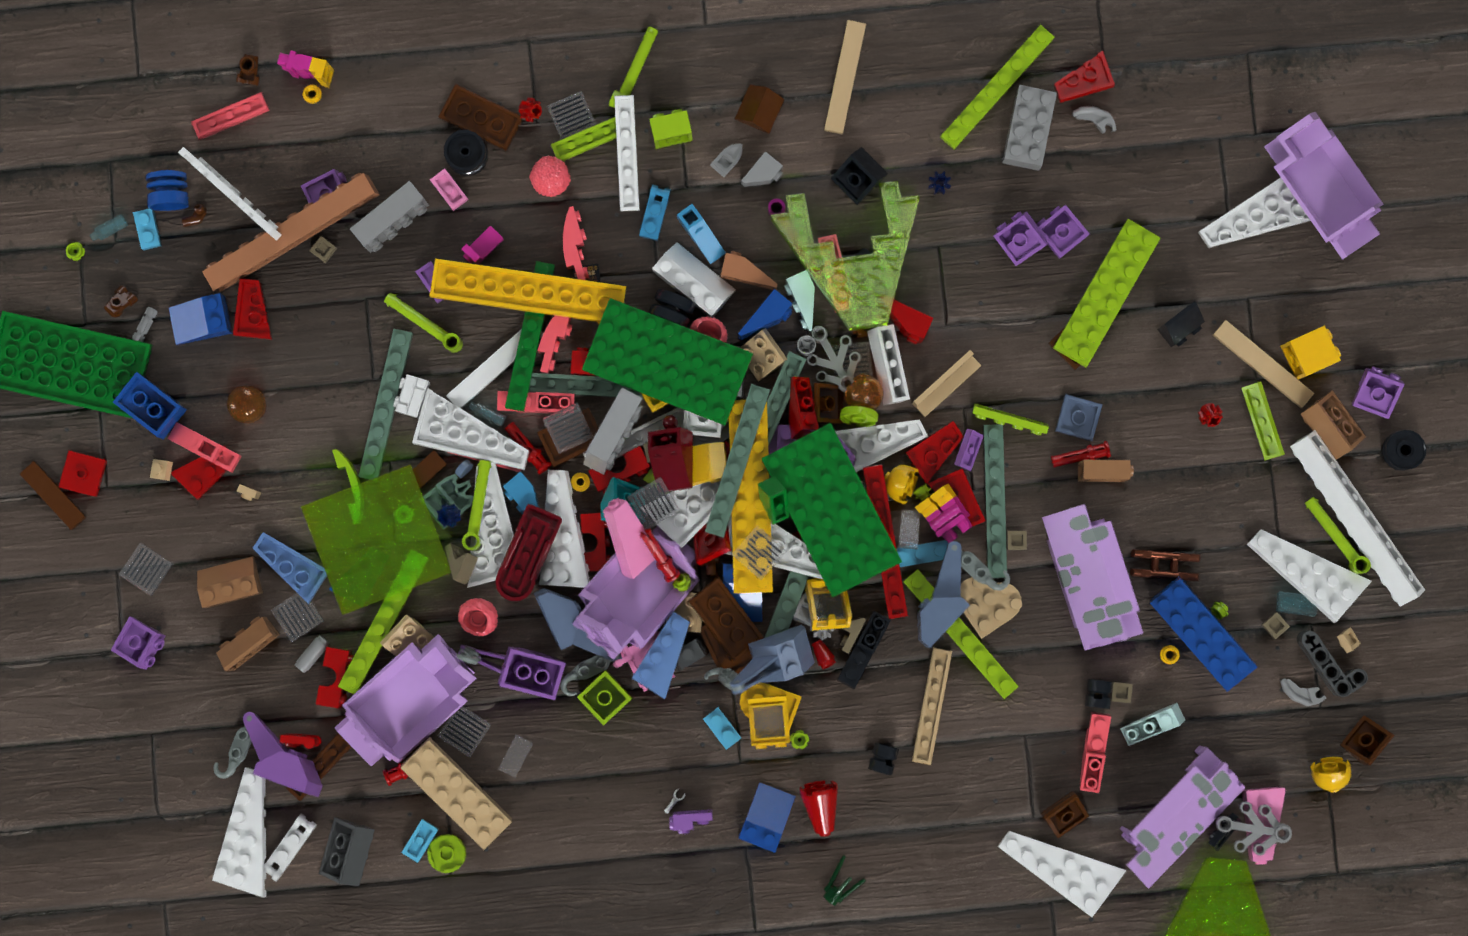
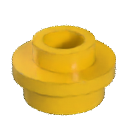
(312, 88)
(585, 486)
(1175, 656)

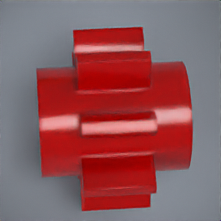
(530, 109)
(1210, 414)

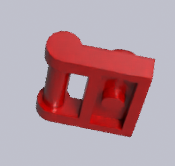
(295, 740)

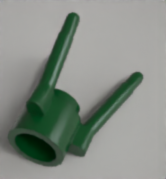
(836, 894)

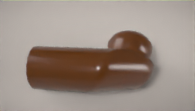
(197, 217)

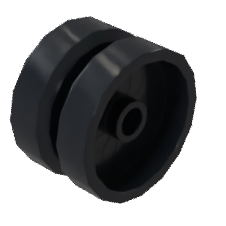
(459, 143)
(672, 307)

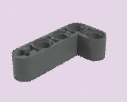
(1328, 661)

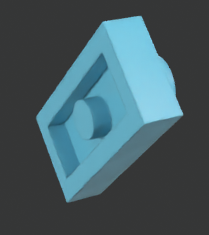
(147, 229)
(722, 728)
(420, 840)

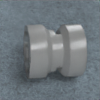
(806, 342)

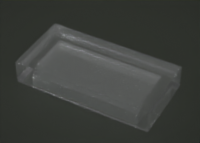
(909, 529)
(516, 756)

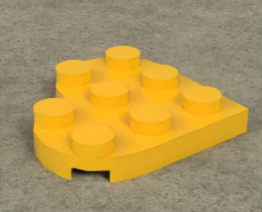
(765, 690)

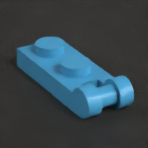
(654, 213)

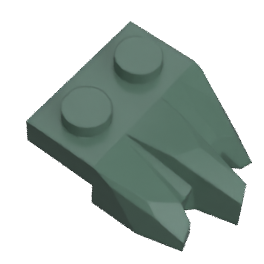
(448, 492)

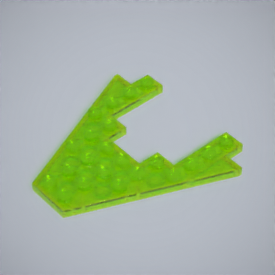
(859, 285)
(1220, 903)

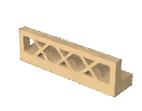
(946, 384)

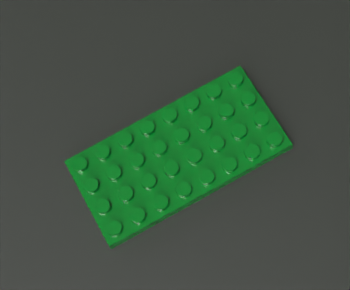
(667, 361)
(67, 362)
(832, 510)

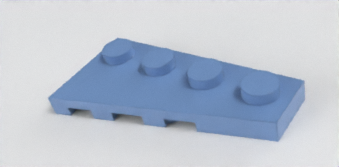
(291, 566)
(661, 659)

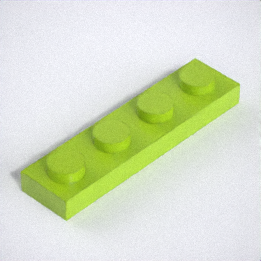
(585, 140)
(1263, 421)
(1018, 422)

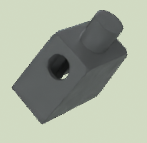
(691, 653)

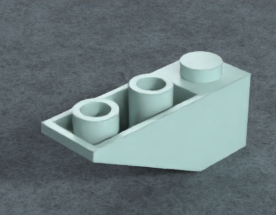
(802, 291)
(1153, 724)

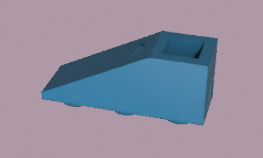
(700, 233)
(521, 491)

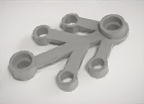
(836, 361)
(1257, 829)

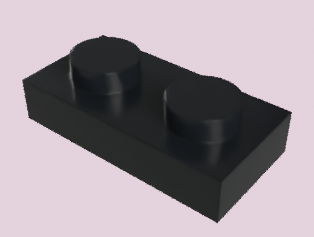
(1218, 837)

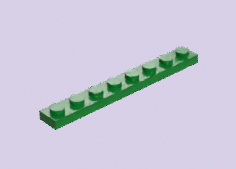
(527, 351)

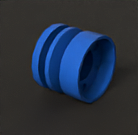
(166, 187)

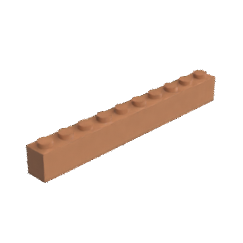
(293, 232)

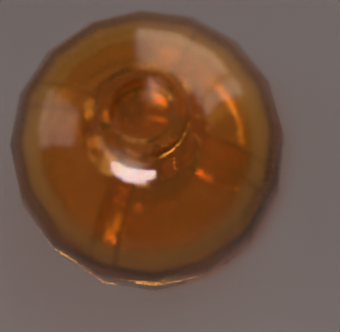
(864, 392)
(246, 404)

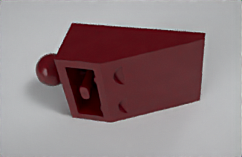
(672, 455)

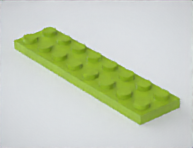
(1106, 293)

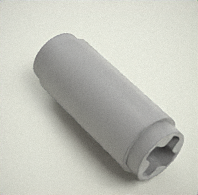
(312, 653)

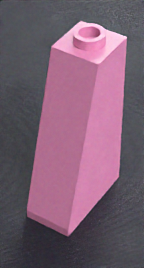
(625, 534)
(1272, 797)

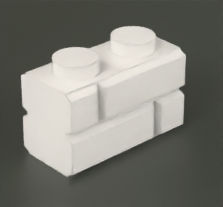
(411, 396)

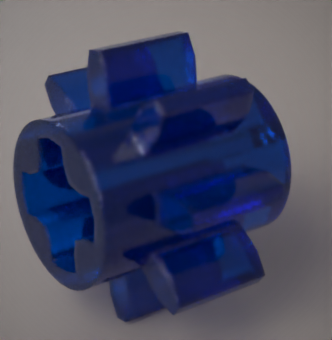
(938, 188)
(449, 515)

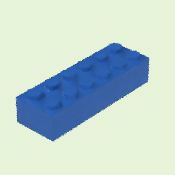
(1203, 633)

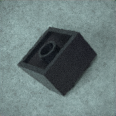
(859, 175)
(1182, 324)

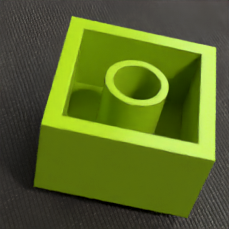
(671, 128)
(604, 697)

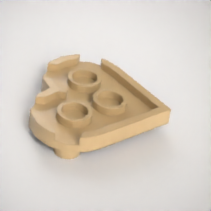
(989, 607)

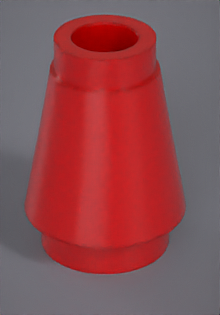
(823, 655)

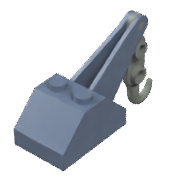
(946, 602)
(560, 614)
(773, 660)

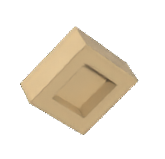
(161, 469)
(248, 493)
(1348, 640)

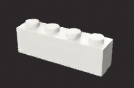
(888, 364)

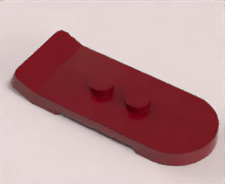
(527, 553)

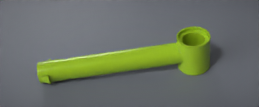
(636, 65)
(423, 322)
(477, 504)
(1337, 536)

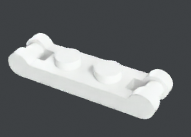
(289, 847)

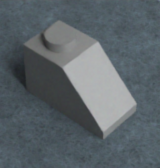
(763, 172)

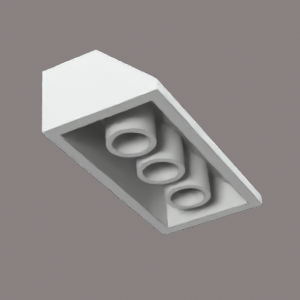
(693, 280)

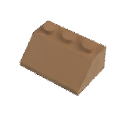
(1333, 425)
(228, 582)
(246, 643)

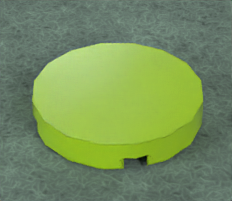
(860, 415)
(446, 853)

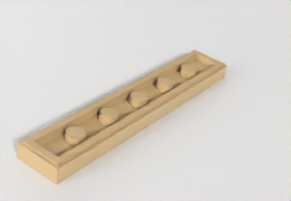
(845, 77)
(1263, 364)
(931, 706)

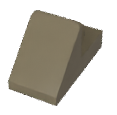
(460, 563)
(854, 630)

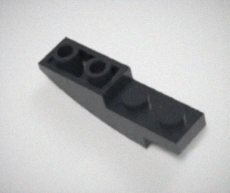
(863, 650)

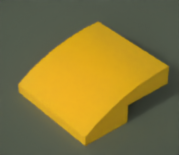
(708, 462)

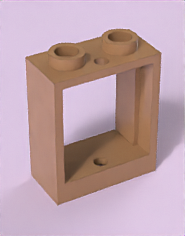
(1104, 470)

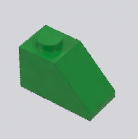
(774, 499)

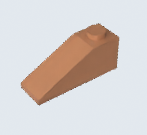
(742, 270)

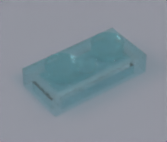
(1295, 604)

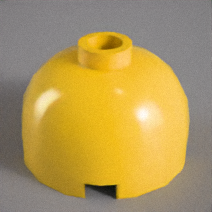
(901, 482)
(1331, 773)

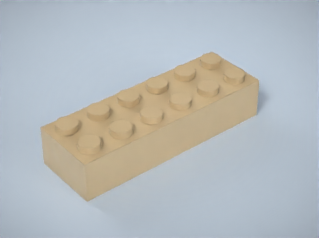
(456, 793)

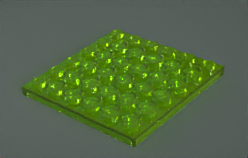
(376, 539)

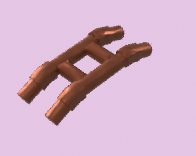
(1173, 573)

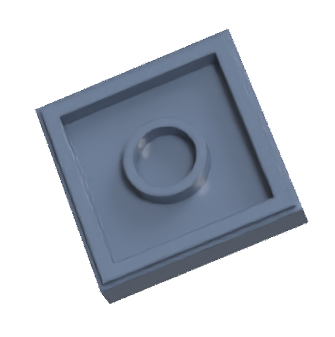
(1078, 417)

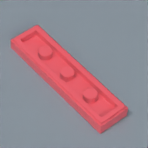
(230, 116)

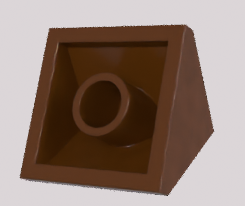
(759, 108)
(827, 403)
(1366, 740)
(1065, 814)

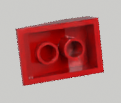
(910, 322)

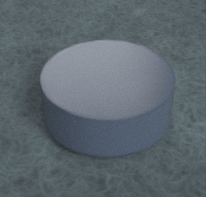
(464, 468)

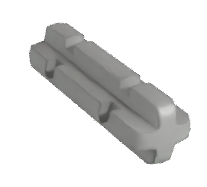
(145, 324)

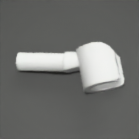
(673, 802)

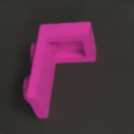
(482, 246)

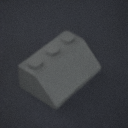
(346, 852)

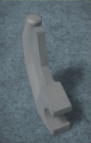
(1097, 116)
(1304, 696)

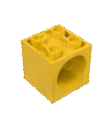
(1311, 352)

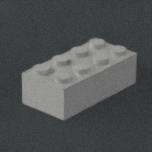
(1029, 127)
(390, 217)
(613, 431)

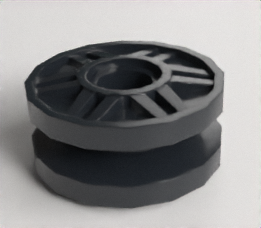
(1414, 444)

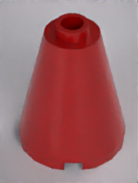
(820, 804)

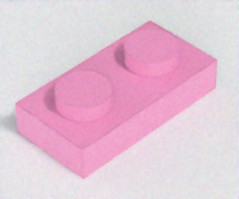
(449, 189)

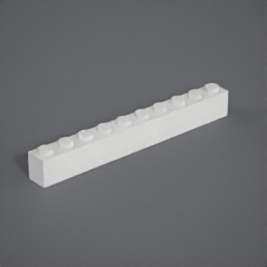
(1357, 518)

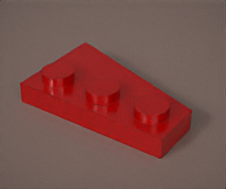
(1086, 80)
(251, 312)
(934, 450)
(199, 476)
(963, 490)

